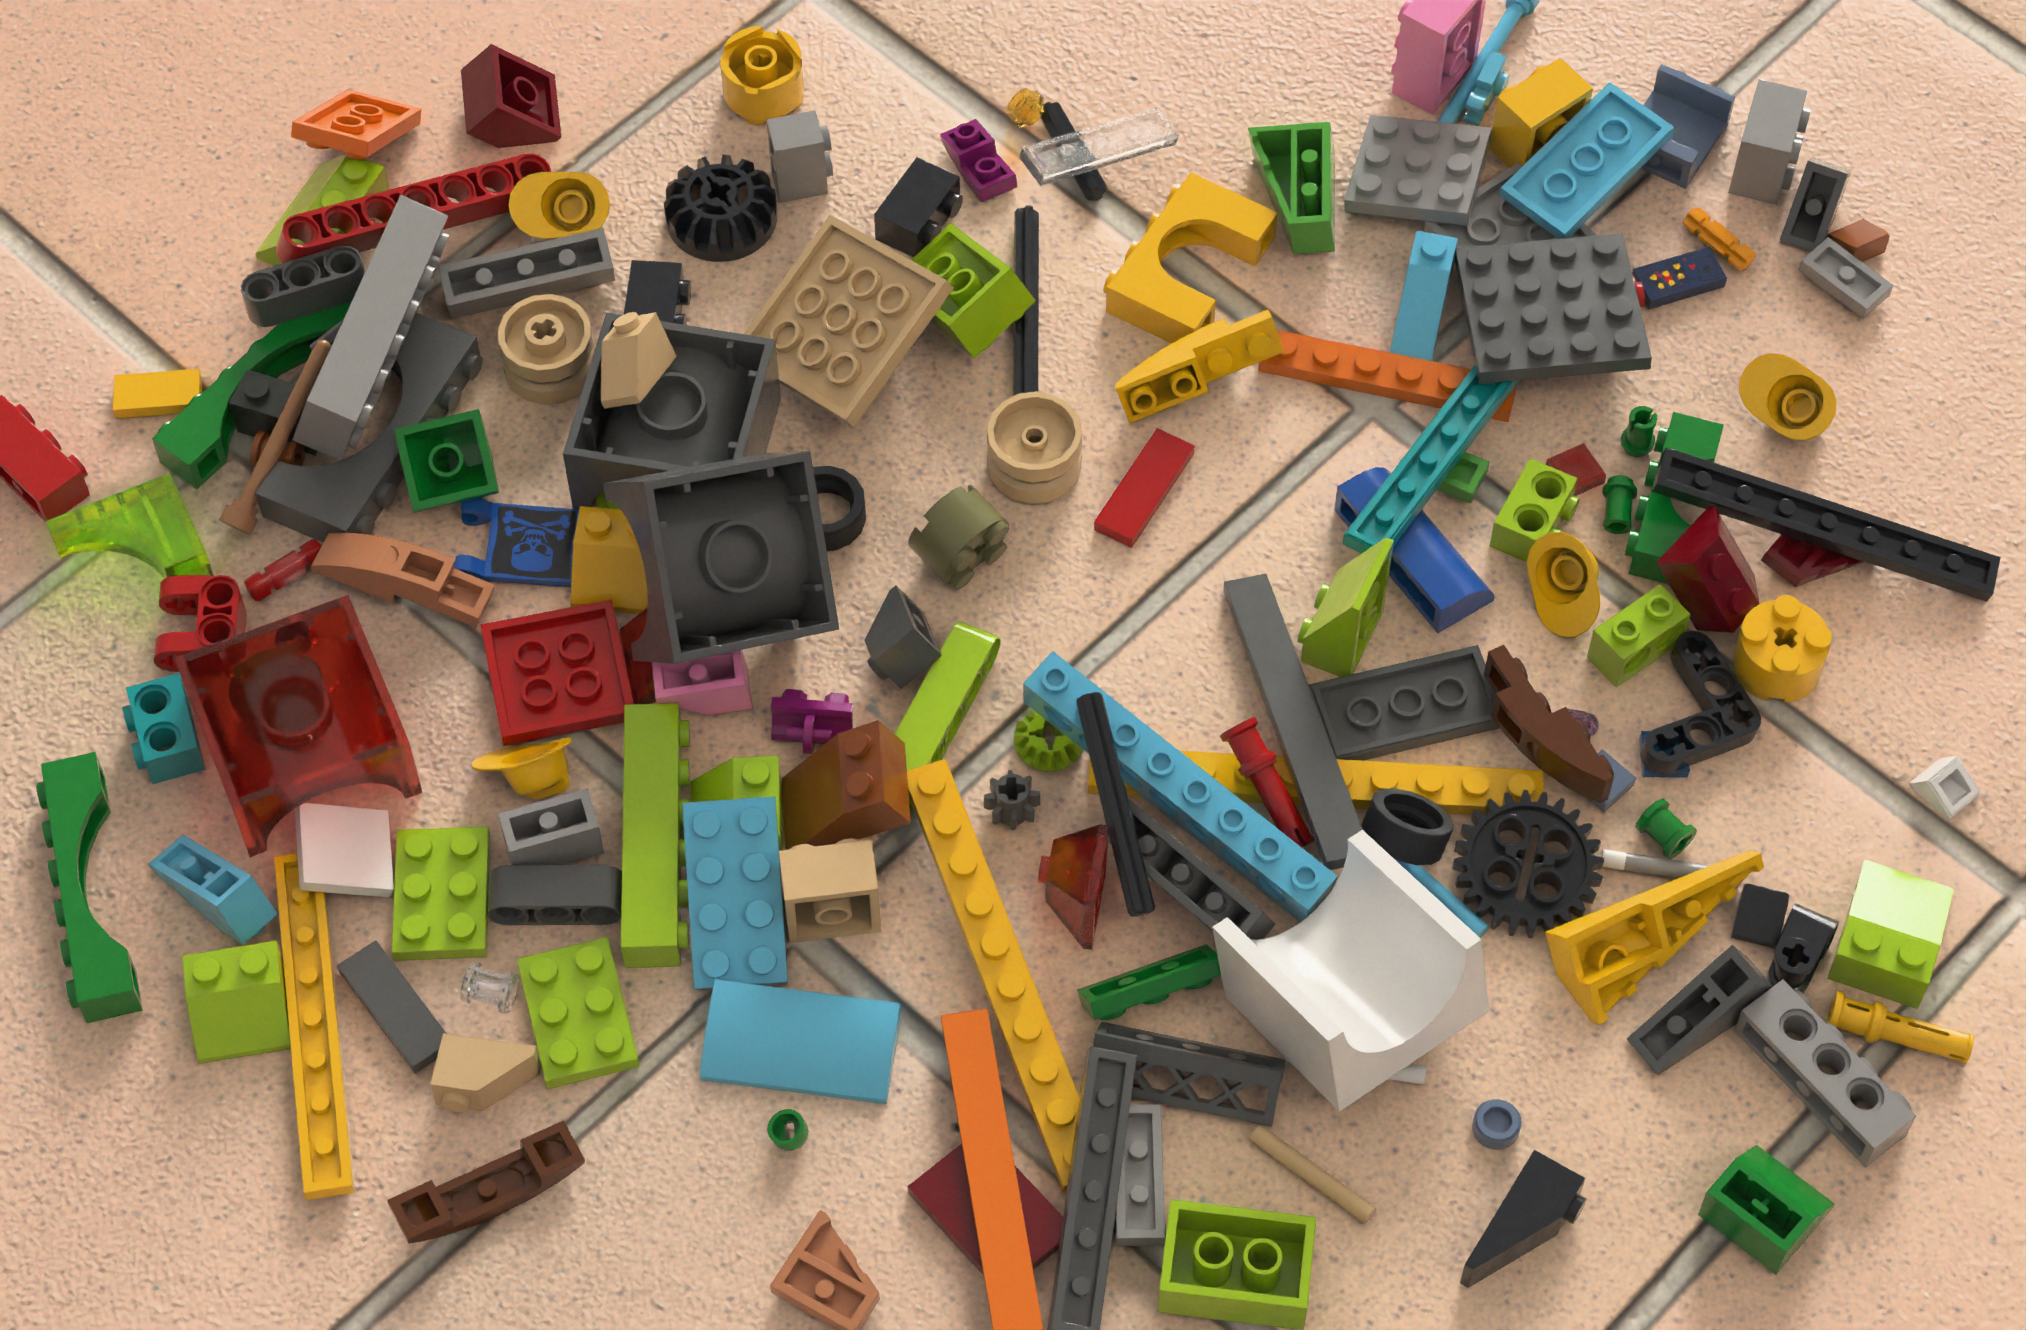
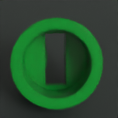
(779, 1132)

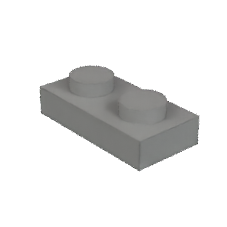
(1845, 277)

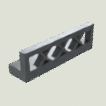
(1200, 1060)

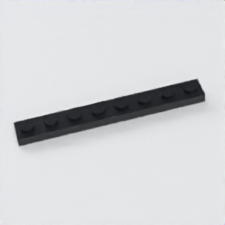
(1827, 524)

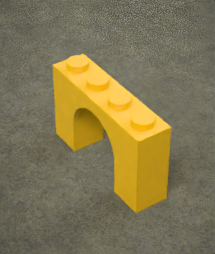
(1193, 215)

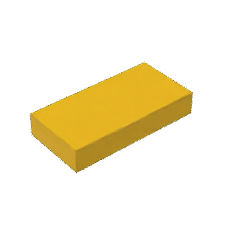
(155, 392)

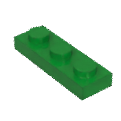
(1150, 983)

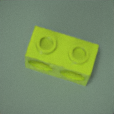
(1529, 510)
(1637, 635)

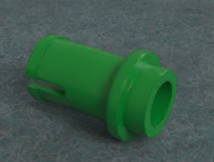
(1639, 436)
(1619, 495)

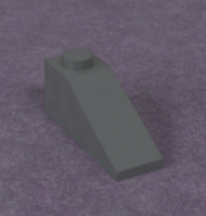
(1700, 1010)

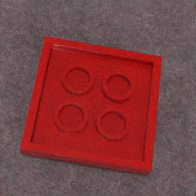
(557, 672)

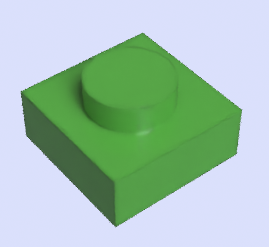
(1465, 477)

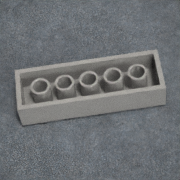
(373, 329)

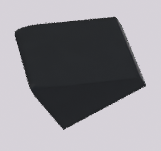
(1760, 915)

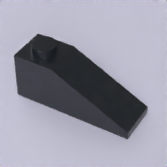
(1528, 1217)

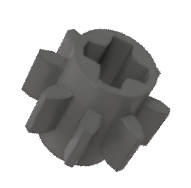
(1012, 812)

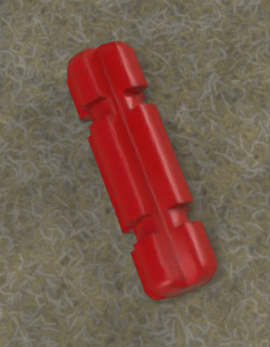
(282, 571)

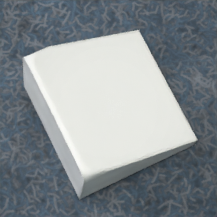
(1946, 786)

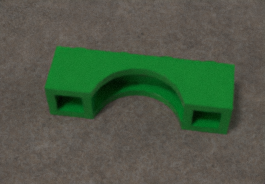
(1659, 519)

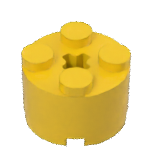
(762, 74)
(1781, 650)

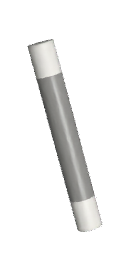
(1649, 864)

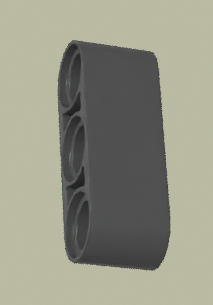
(302, 286)
(555, 895)

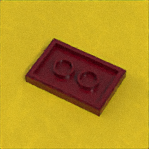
(947, 1201)

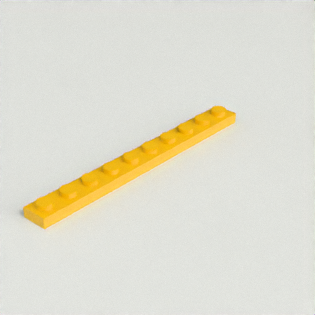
(1449, 786)
(997, 960)

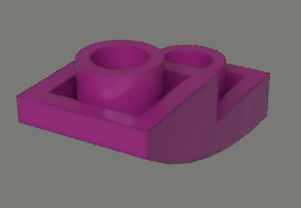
(977, 160)

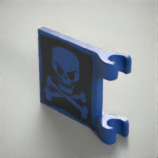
(523, 543)

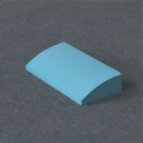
(800, 1041)

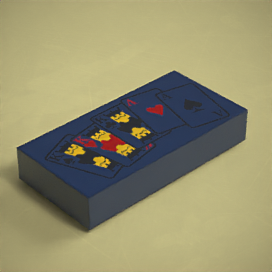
(1680, 277)

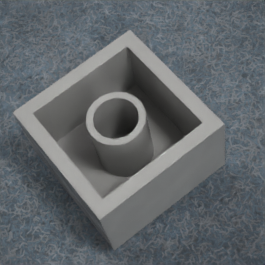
(1770, 142)

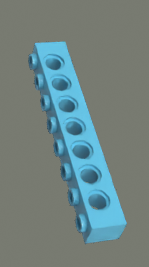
(1186, 793)

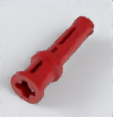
(1259, 766)

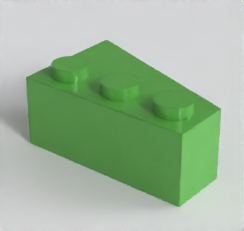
(1300, 181)

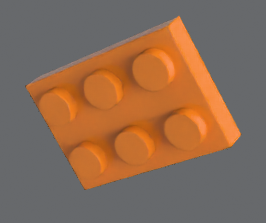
(355, 124)

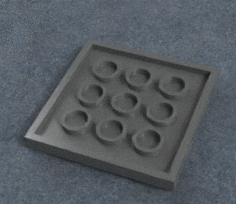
(1552, 308)

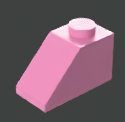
(705, 684)

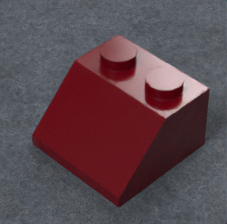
(509, 100)
(1710, 575)

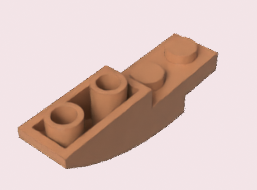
(406, 570)

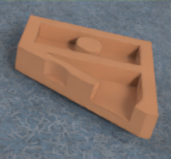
(826, 1279)

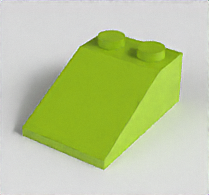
(985, 290)
(1347, 612)
(1891, 934)

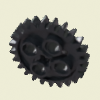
(1487, 853)

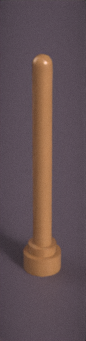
(243, 511)

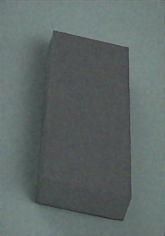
(393, 1005)

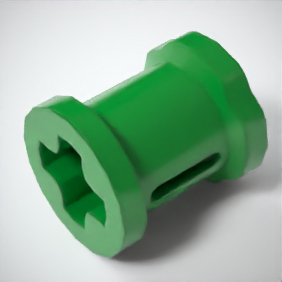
(1665, 828)

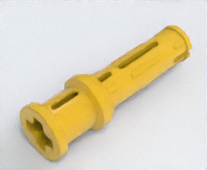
(1877, 1023)

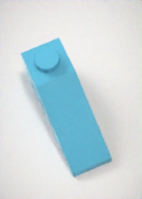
(1424, 295)
(215, 888)

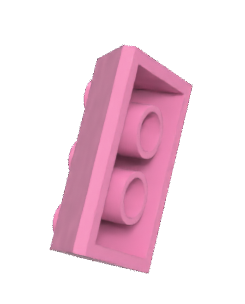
(1435, 49)

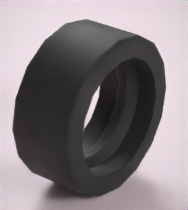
(842, 483)
(1408, 826)

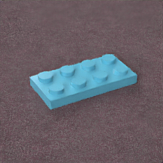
(1586, 161)
(735, 891)

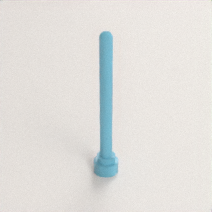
(1515, 10)

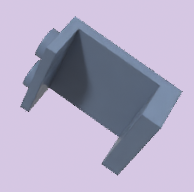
(1698, 120)

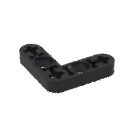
(1716, 712)

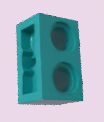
(169, 727)

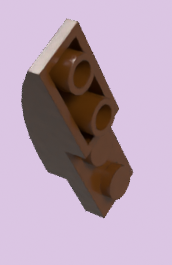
(1547, 739)

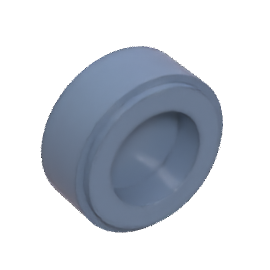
(1496, 1124)

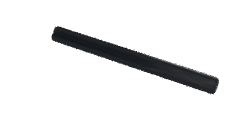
(1026, 328)

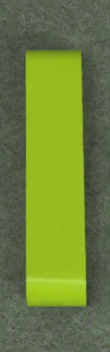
(947, 694)

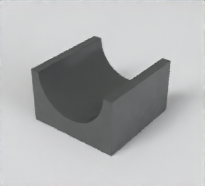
(703, 410)
(729, 555)

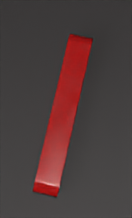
(364, 234)

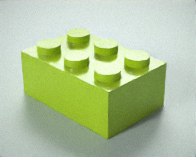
(1237, 1264)

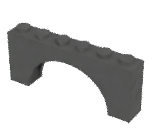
(354, 491)

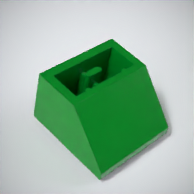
(1764, 1208)

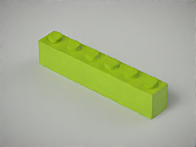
(653, 835)

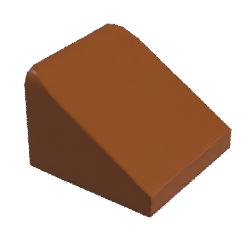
(1861, 239)

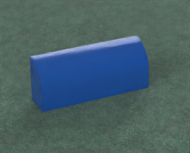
(1422, 559)

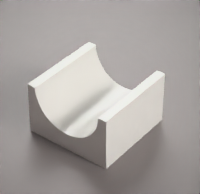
(1360, 979)

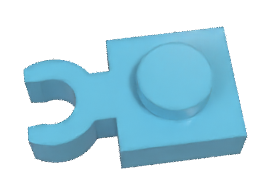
(1489, 84)

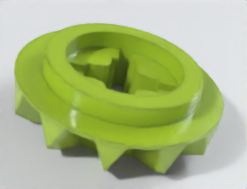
(1033, 748)

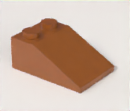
(847, 788)

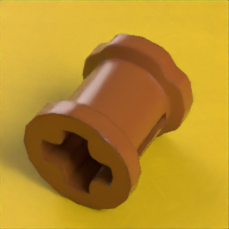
(292, 453)

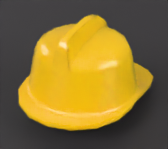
(558, 204)
(1787, 396)
(1564, 584)
(531, 768)

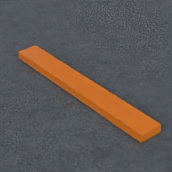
(991, 1172)

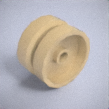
(546, 348)
(1034, 447)

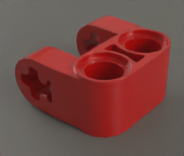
(199, 597)

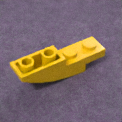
(1196, 359)

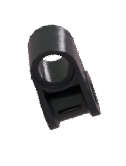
(1801, 947)

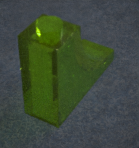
(138, 522)

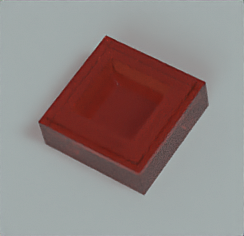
(1580, 464)

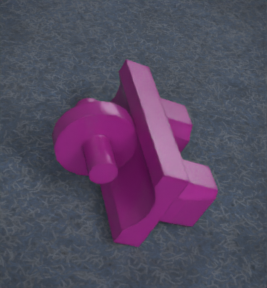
(810, 720)

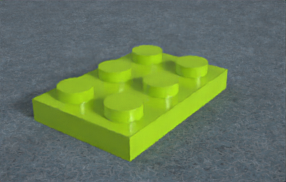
(441, 893)
(578, 1013)

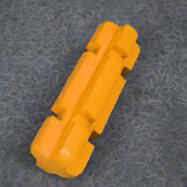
(1719, 239)

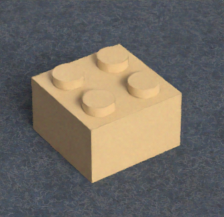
(830, 890)

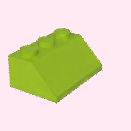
(330, 184)

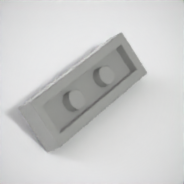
(1141, 1186)

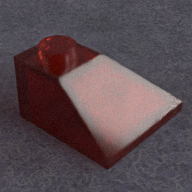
(1076, 880)

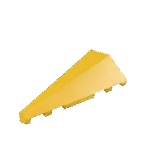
(1617, 946)

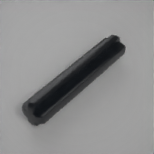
(1058, 124)

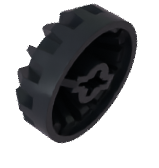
(723, 227)

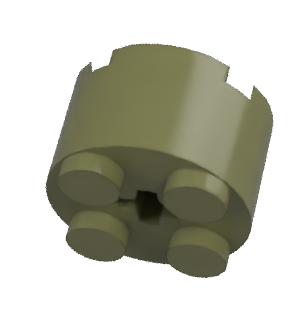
(960, 536)

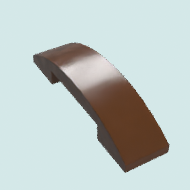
(490, 1189)

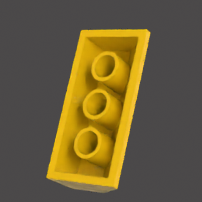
(607, 562)

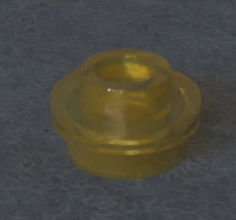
(1025, 107)

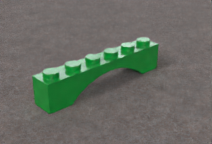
(200, 436)
(77, 807)

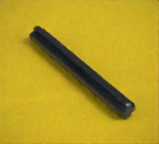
(1115, 804)

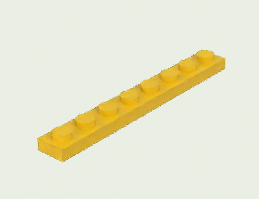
(313, 1036)

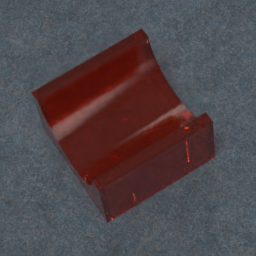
(296, 716)

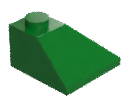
(446, 460)

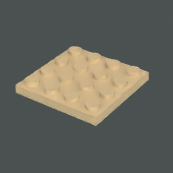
(847, 318)

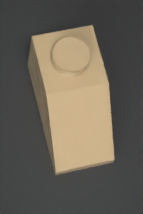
(633, 359)
(480, 1071)

